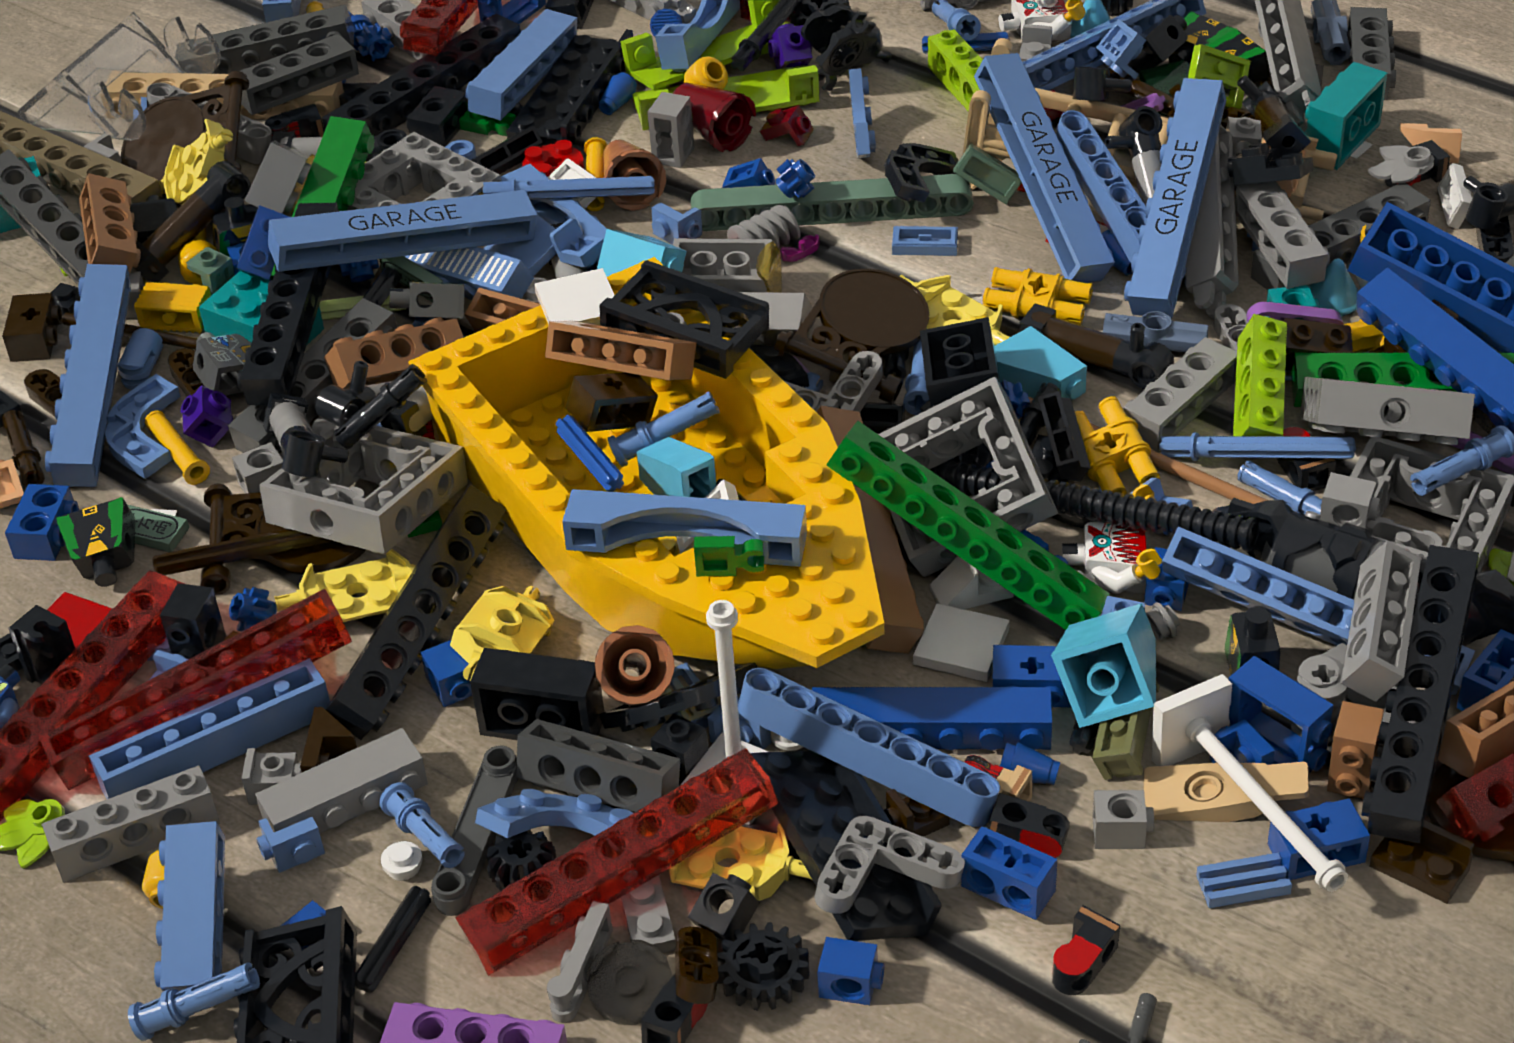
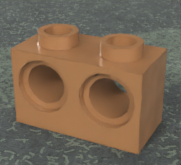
(1353, 749)

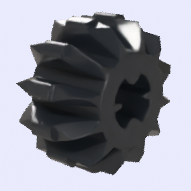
(518, 857)

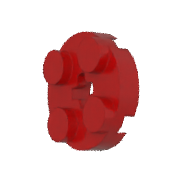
(552, 155)

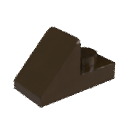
(325, 740)

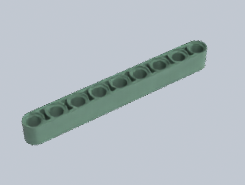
(729, 206)

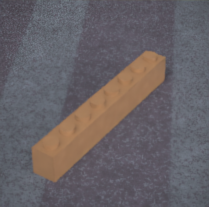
(897, 597)

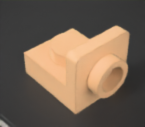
(10, 485)

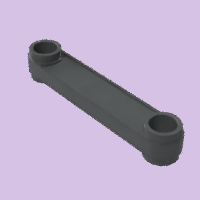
(494, 780)

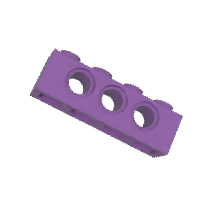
(422, 1023)

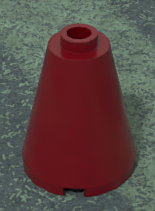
(719, 115)

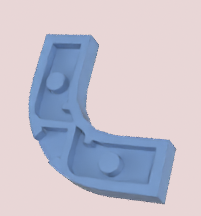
(862, 116)
(127, 423)
(535, 809)

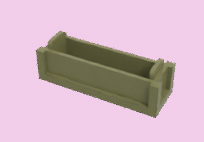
(1121, 744)

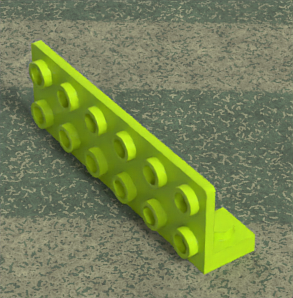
(646, 68)
(766, 89)

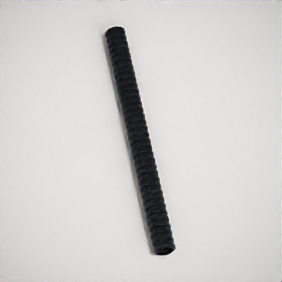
(1118, 508)

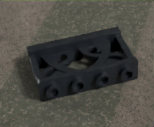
(676, 291)
(332, 947)

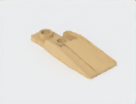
(1211, 795)

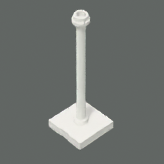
(722, 618)
(1187, 725)

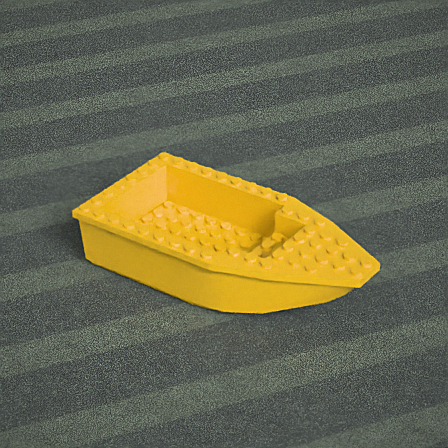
(503, 408)

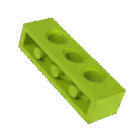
(954, 64)
(1260, 378)

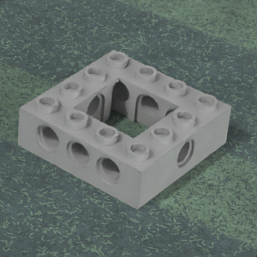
(416, 162)
(1408, 411)
(954, 427)
(413, 482)
(1474, 499)

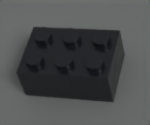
(957, 358)
(521, 687)

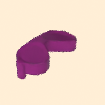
(807, 246)

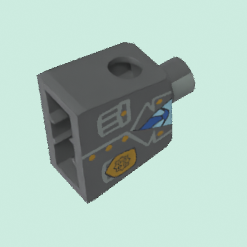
(220, 360)

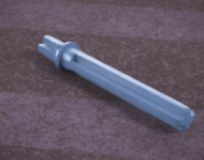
(576, 187)
(1257, 447)

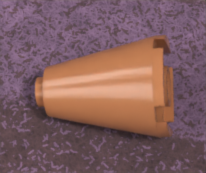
(629, 160)
(638, 650)

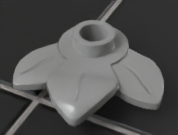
(1402, 163)

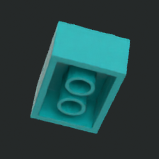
(1347, 111)
(238, 305)

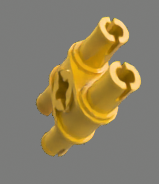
(1040, 289)
(1115, 447)

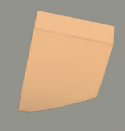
(1445, 138)

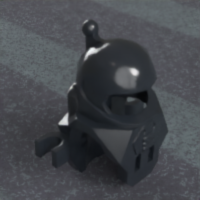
(842, 49)

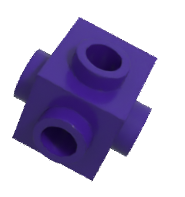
(789, 47)
(206, 415)

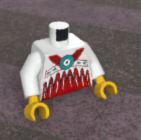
(1030, 12)
(1116, 554)

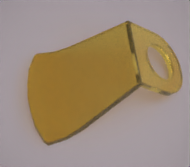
(770, 267)

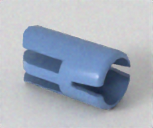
(139, 357)

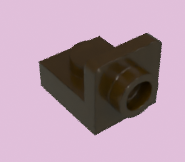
(913, 815)

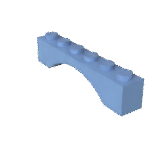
(684, 43)
(559, 209)
(611, 519)

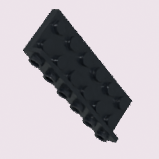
(572, 89)
(814, 810)

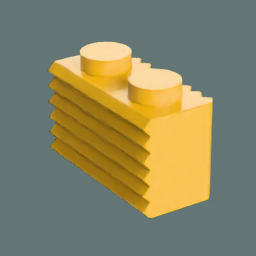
(171, 306)

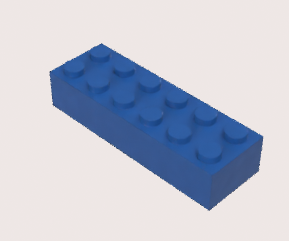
(1443, 270)

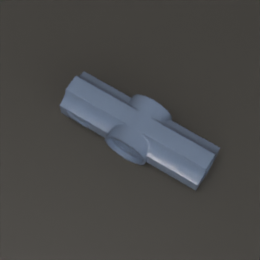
(1330, 31)
(1158, 328)

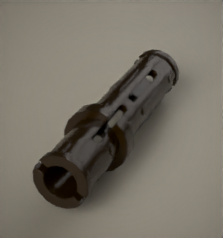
(25, 457)

